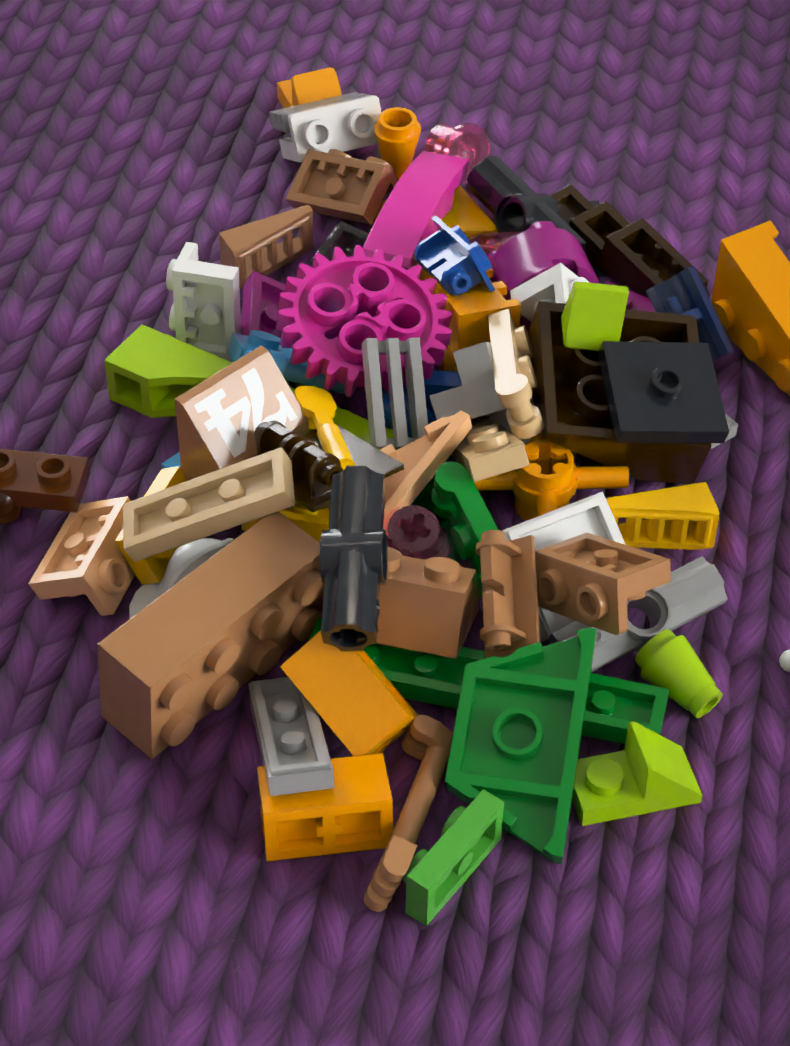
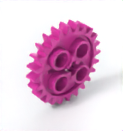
(357, 298)

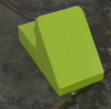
(636, 781)

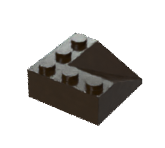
(576, 404)

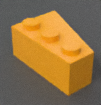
(754, 299)

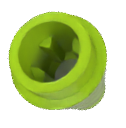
(674, 665)

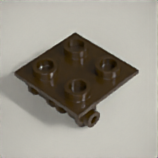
(314, 467)

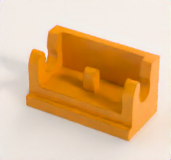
(350, 695)
(333, 820)

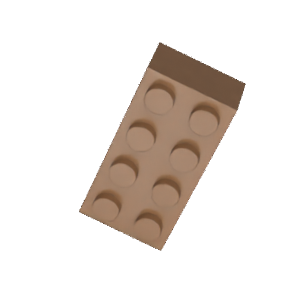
(211, 634)

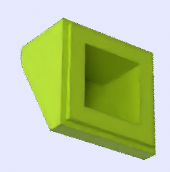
(593, 315)

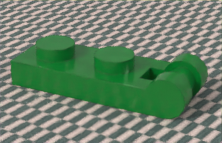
(460, 501)

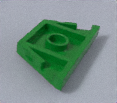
(523, 736)

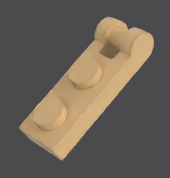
(514, 374)

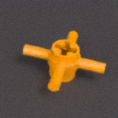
(551, 479)

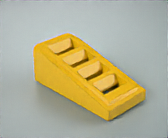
(674, 517)

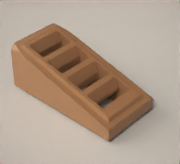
(245, 244)

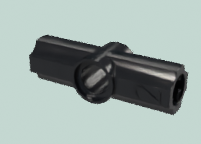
(512, 200)
(353, 559)

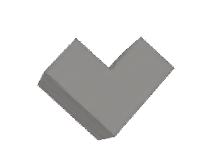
(477, 393)

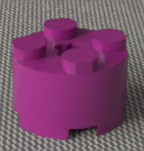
(535, 253)

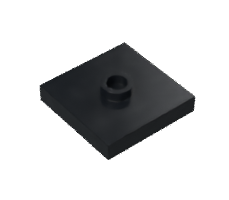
(662, 392)

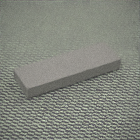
(289, 738)

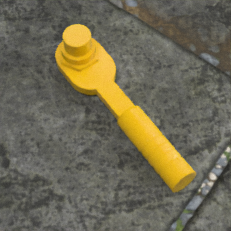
(320, 410)

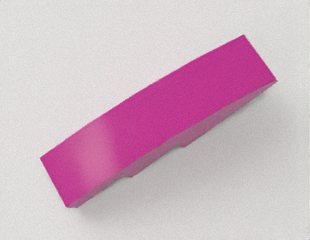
(418, 196)

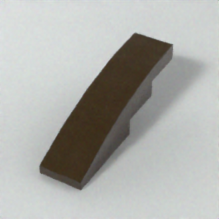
(623, 251)

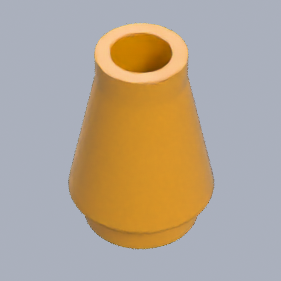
(397, 137)

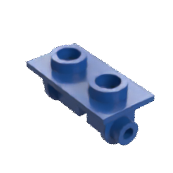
(453, 259)

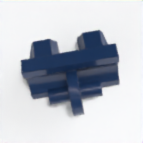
(689, 296)

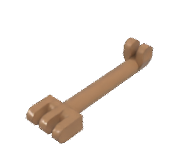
(431, 744)

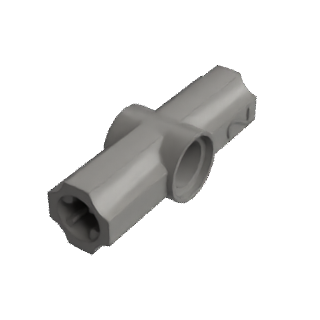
(691, 593)

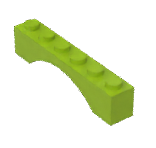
(157, 368)

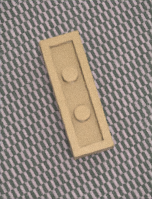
(490, 450)
(208, 504)

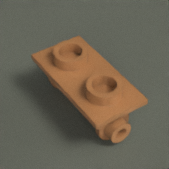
(508, 593)

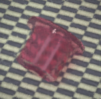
(463, 141)
(417, 533)

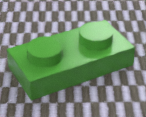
(462, 847)

